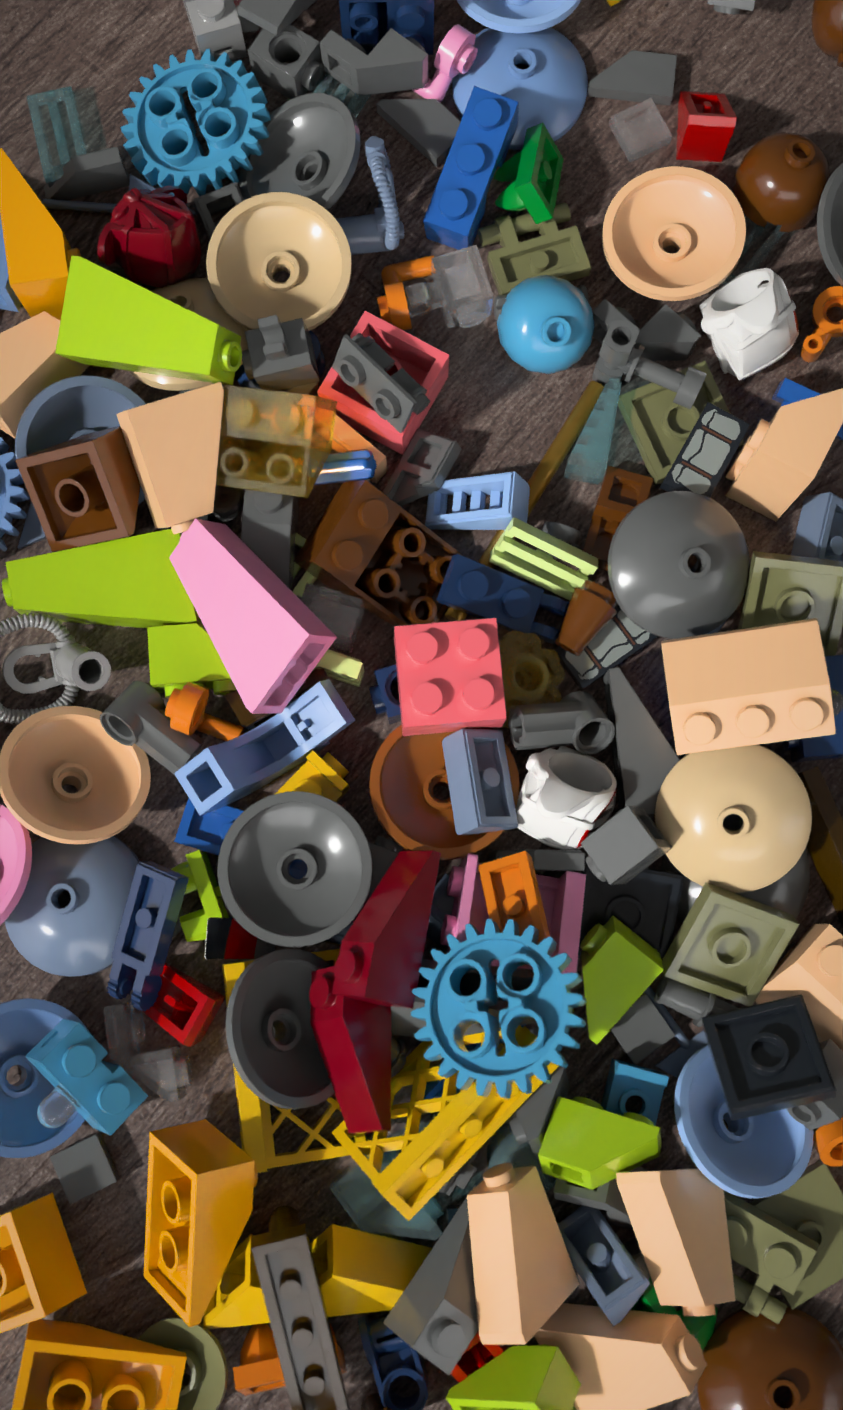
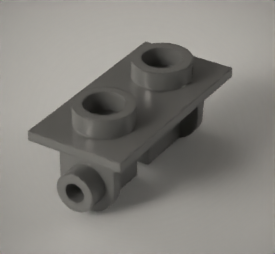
(365, 368)

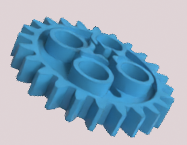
(163, 127)
(451, 1013)

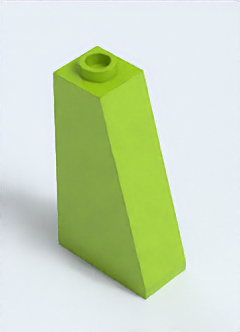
(136, 330)
(104, 584)

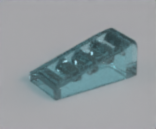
(592, 448)

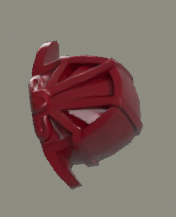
(152, 237)

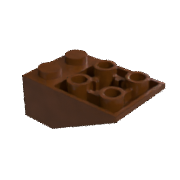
(378, 554)

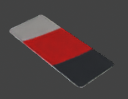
(231, 941)

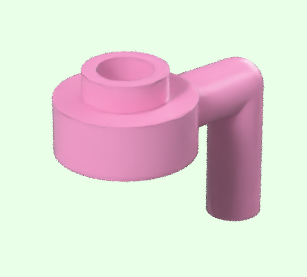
(453, 56)

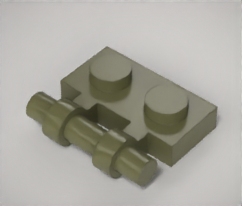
(551, 254)
(770, 1250)

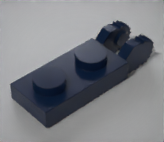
(496, 595)
(146, 933)

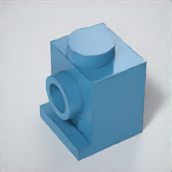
(630, 1079)

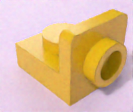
(320, 777)

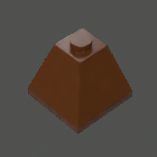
(83, 489)

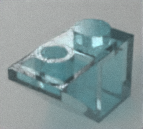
(378, 1215)

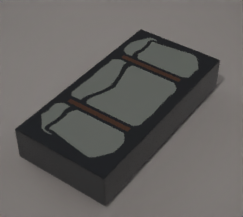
(706, 452)
(606, 650)

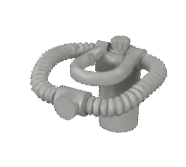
(71, 663)

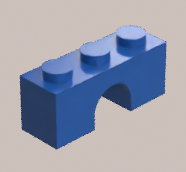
(469, 168)

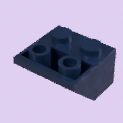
(371, 19)

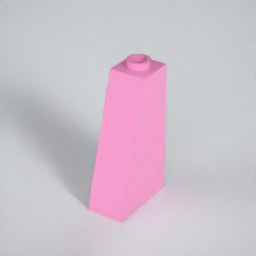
(251, 616)

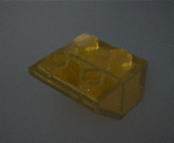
(273, 440)

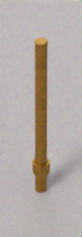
(547, 466)

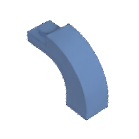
(266, 752)

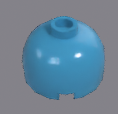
(545, 324)

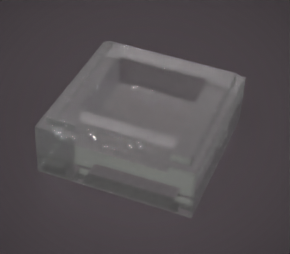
(640, 130)

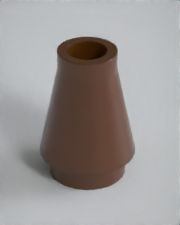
(586, 616)

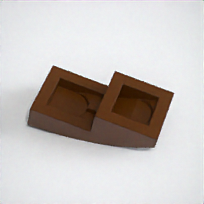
(617, 497)

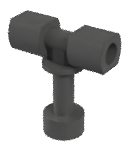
(621, 358)

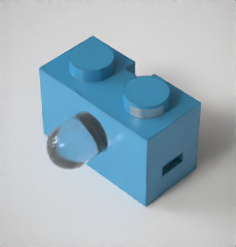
(82, 1083)

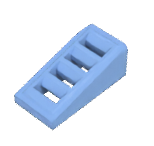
(508, 499)

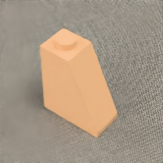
(29, 366)
(176, 454)
(681, 1236)
(516, 1255)
(625, 1365)

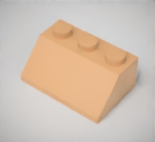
(785, 454)
(748, 687)
(816, 972)

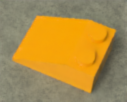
(34, 245)
(194, 1212)
(35, 1264)
(94, 1370)

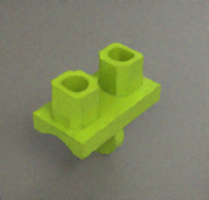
(203, 880)

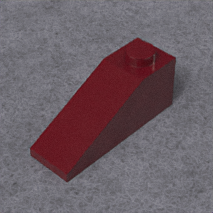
(387, 940)
(356, 1053)

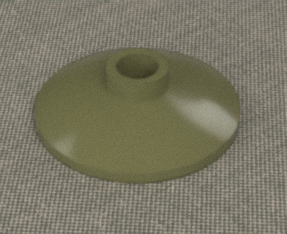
(204, 1356)

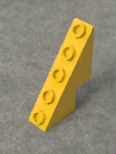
(354, 1269)

